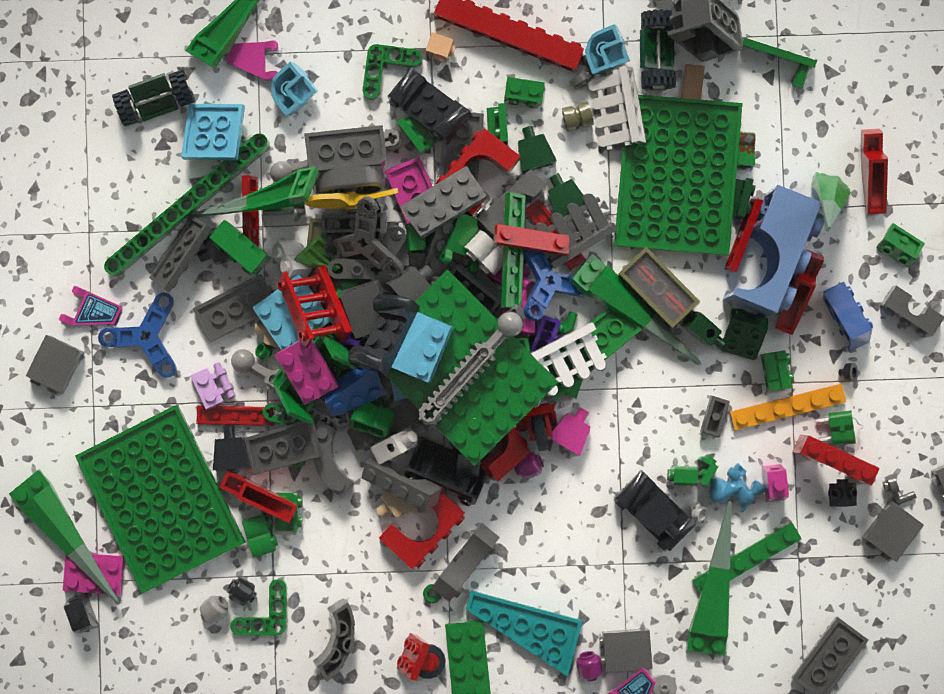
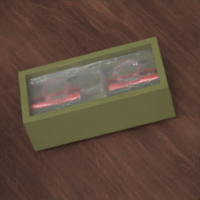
(659, 288)

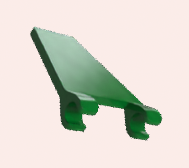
(462, 233)

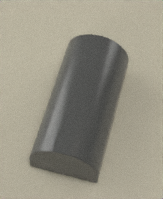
(714, 416)

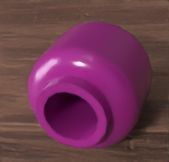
(530, 466)
(589, 666)

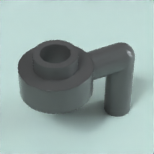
(580, 80)
(891, 485)

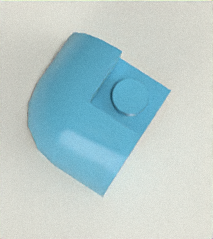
(606, 50)
(292, 88)

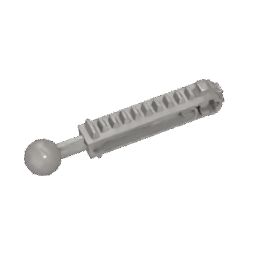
(282, 169)
(508, 326)
(244, 361)

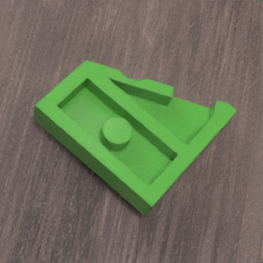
(314, 255)

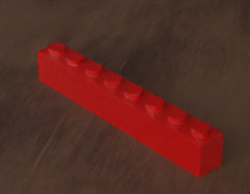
(510, 32)

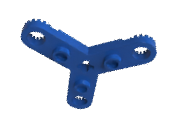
(542, 292)
(151, 323)

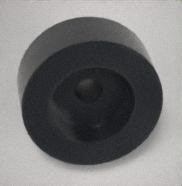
(849, 372)

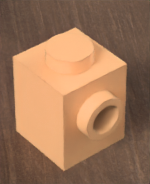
(440, 47)

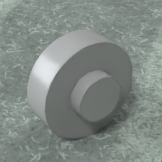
(664, 685)

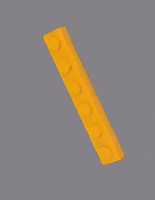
(787, 406)

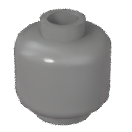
(214, 609)

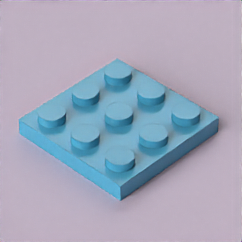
(213, 132)
(278, 320)

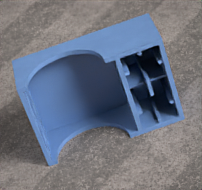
(782, 231)

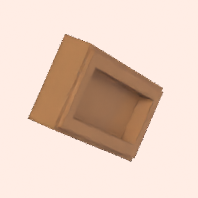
(693, 81)

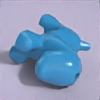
(722, 490)

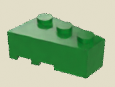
(239, 248)

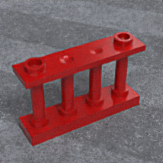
(327, 295)

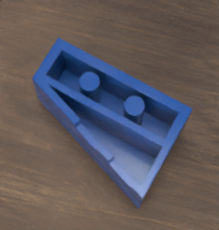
(848, 315)
(353, 391)

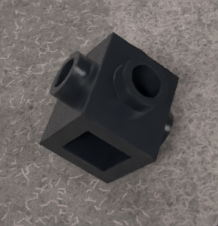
(842, 493)

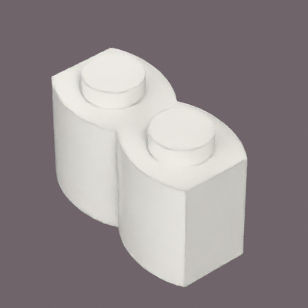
(485, 252)
(285, 253)

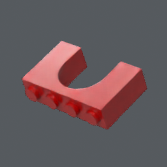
(484, 147)
(507, 455)
(837, 459)
(414, 551)

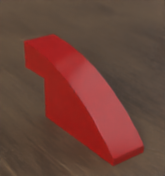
(874, 171)
(805, 286)
(258, 496)

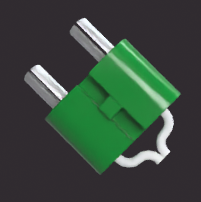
(841, 428)

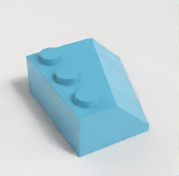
(423, 347)

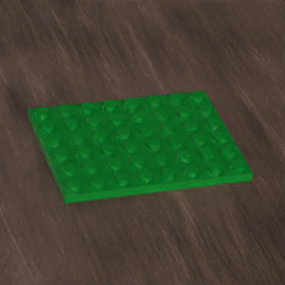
(683, 179)
(499, 395)
(160, 498)

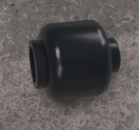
(241, 591)

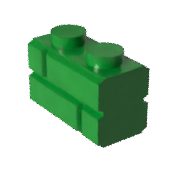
(777, 370)

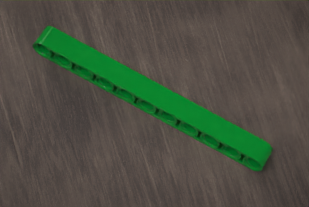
(177, 207)

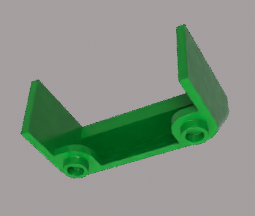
(332, 352)

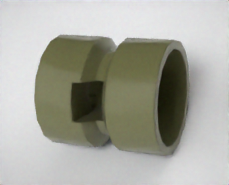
(577, 116)

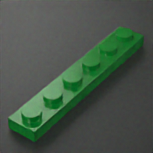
(513, 257)
(757, 552)

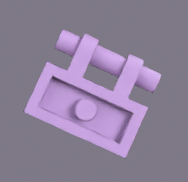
(207, 388)

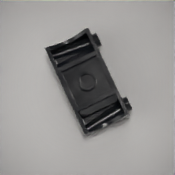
(428, 106)
(387, 335)
(436, 464)
(641, 491)

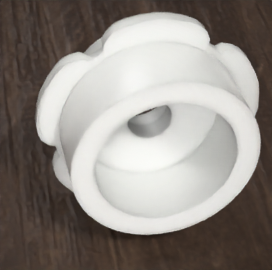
(698, 512)

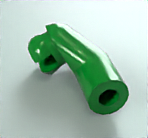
(568, 325)

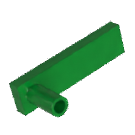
(804, 62)

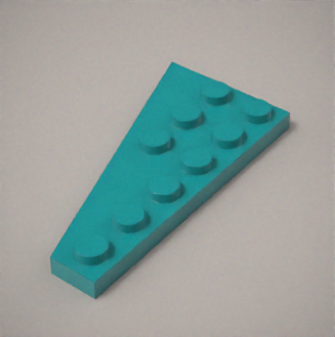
(535, 629)

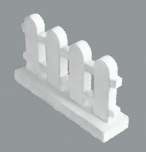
(621, 98)
(574, 354)

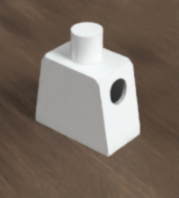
(401, 441)

